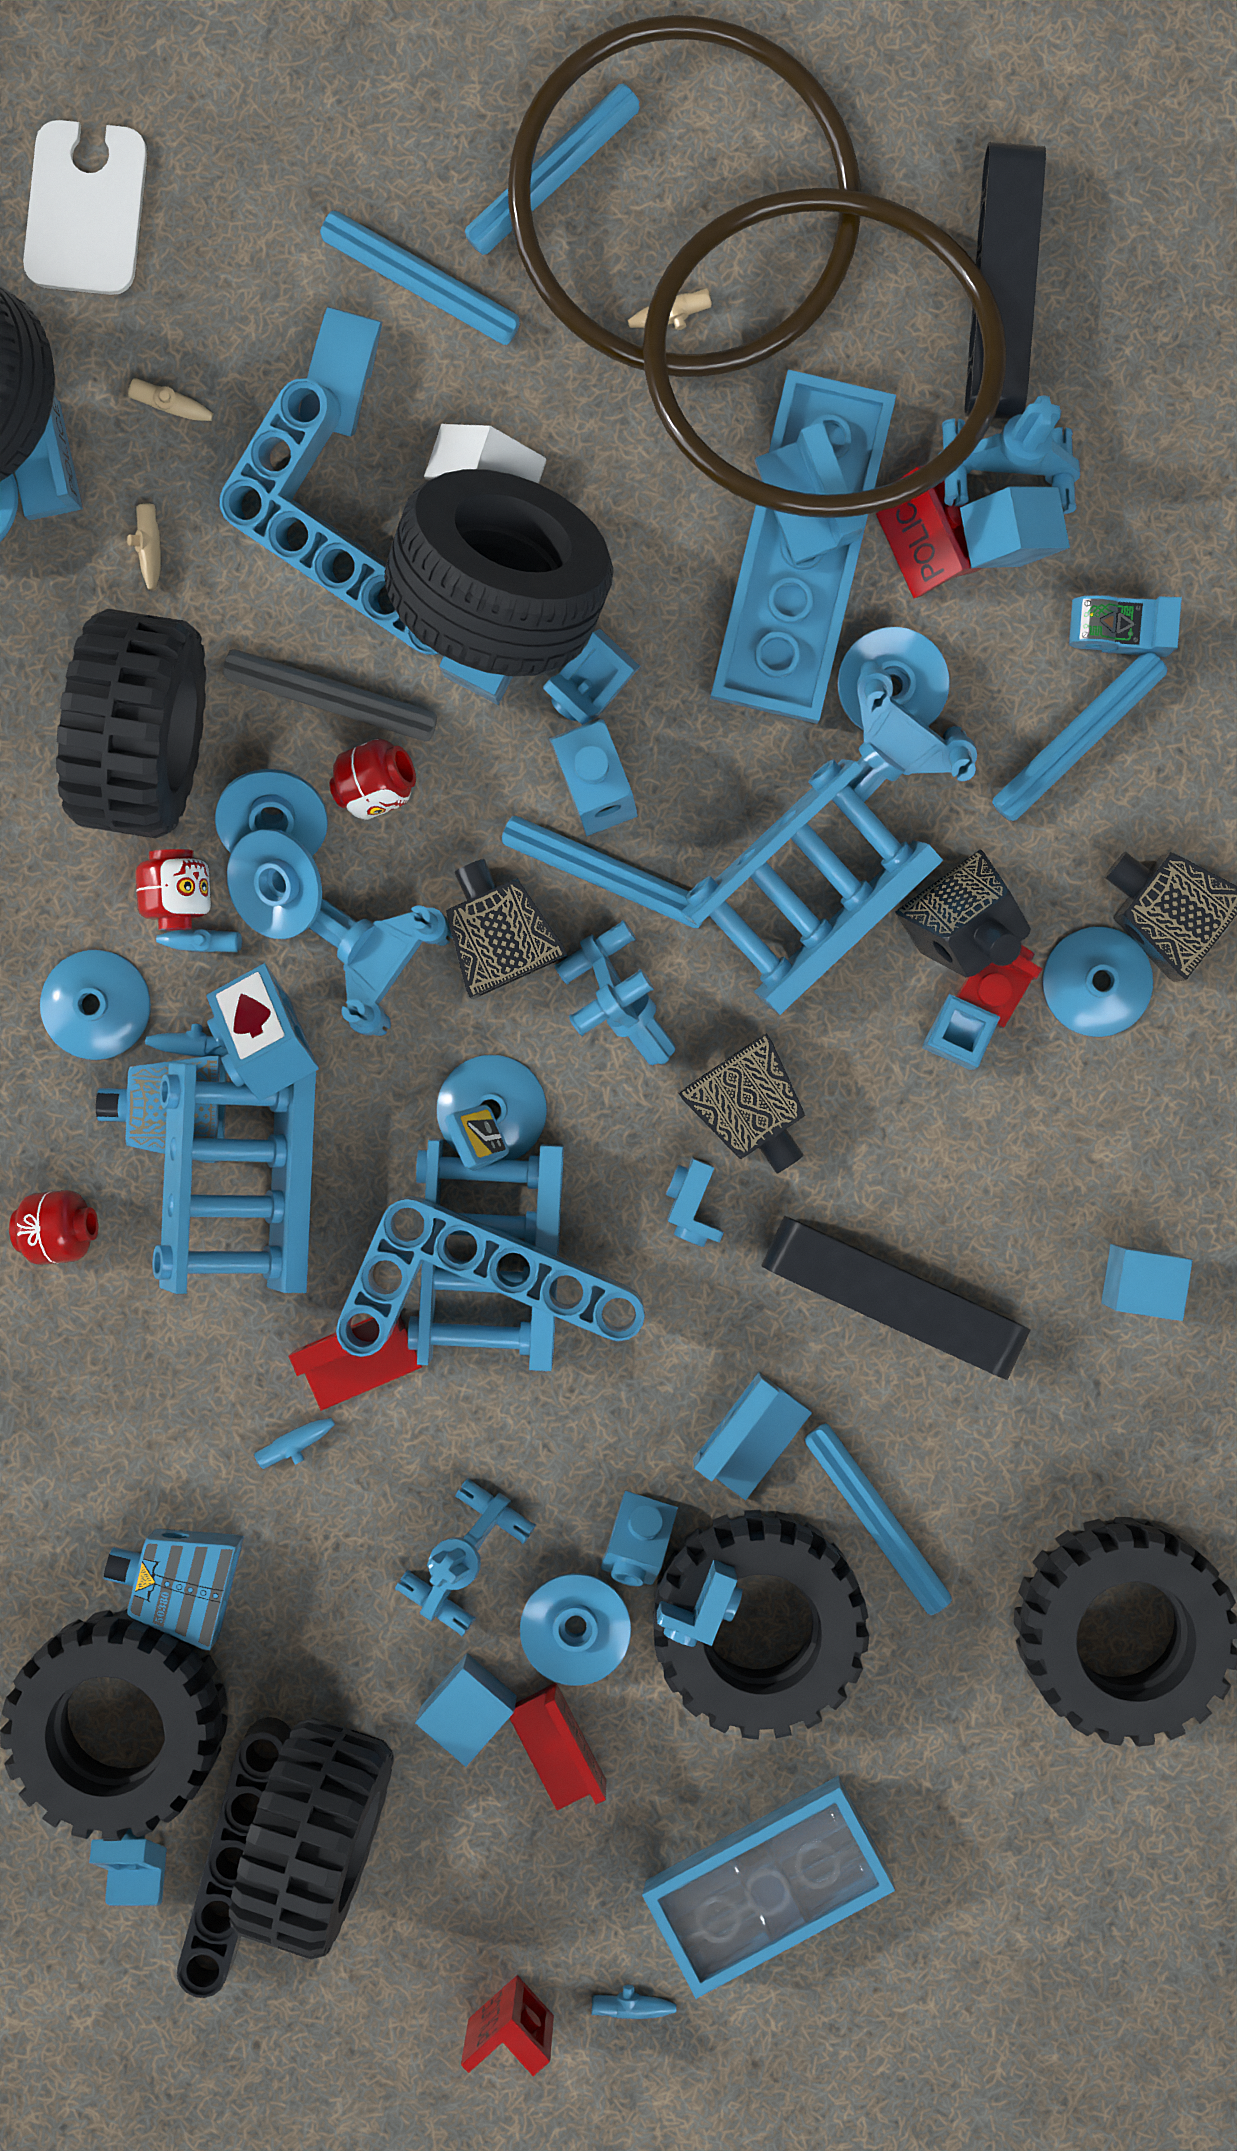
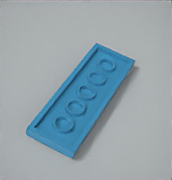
(789, 614)

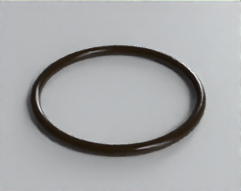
(724, 34)
(808, 503)

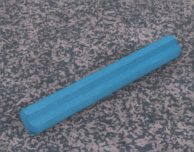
(557, 164)
(420, 277)
(1080, 736)
(596, 868)
(878, 1519)

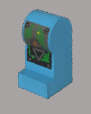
(1125, 624)

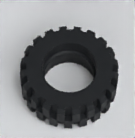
(131, 723)
(803, 1683)
(1170, 1688)
(72, 1782)
(311, 1838)

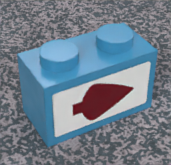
(260, 1033)

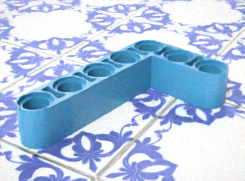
(281, 511)
(482, 1268)

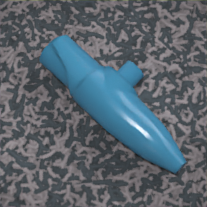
(202, 940)
(188, 1043)
(293, 1443)
(631, 2005)

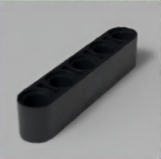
(1009, 262)
(895, 1298)
(207, 1931)

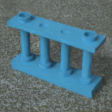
(863, 902)
(284, 1206)
(537, 1228)

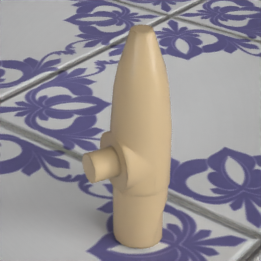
(684, 305)
(168, 400)
(147, 544)

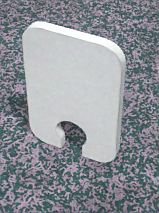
(84, 223)

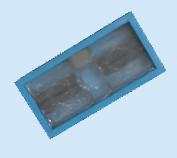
(767, 1887)

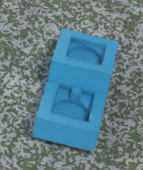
(343, 364)

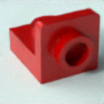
(1001, 987)

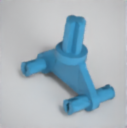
(1023, 447)
(899, 741)
(376, 956)
(622, 1004)
(457, 1561)

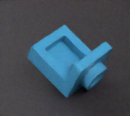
(591, 679)
(688, 1189)
(638, 1540)
(717, 1601)
(133, 1869)

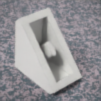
(482, 448)

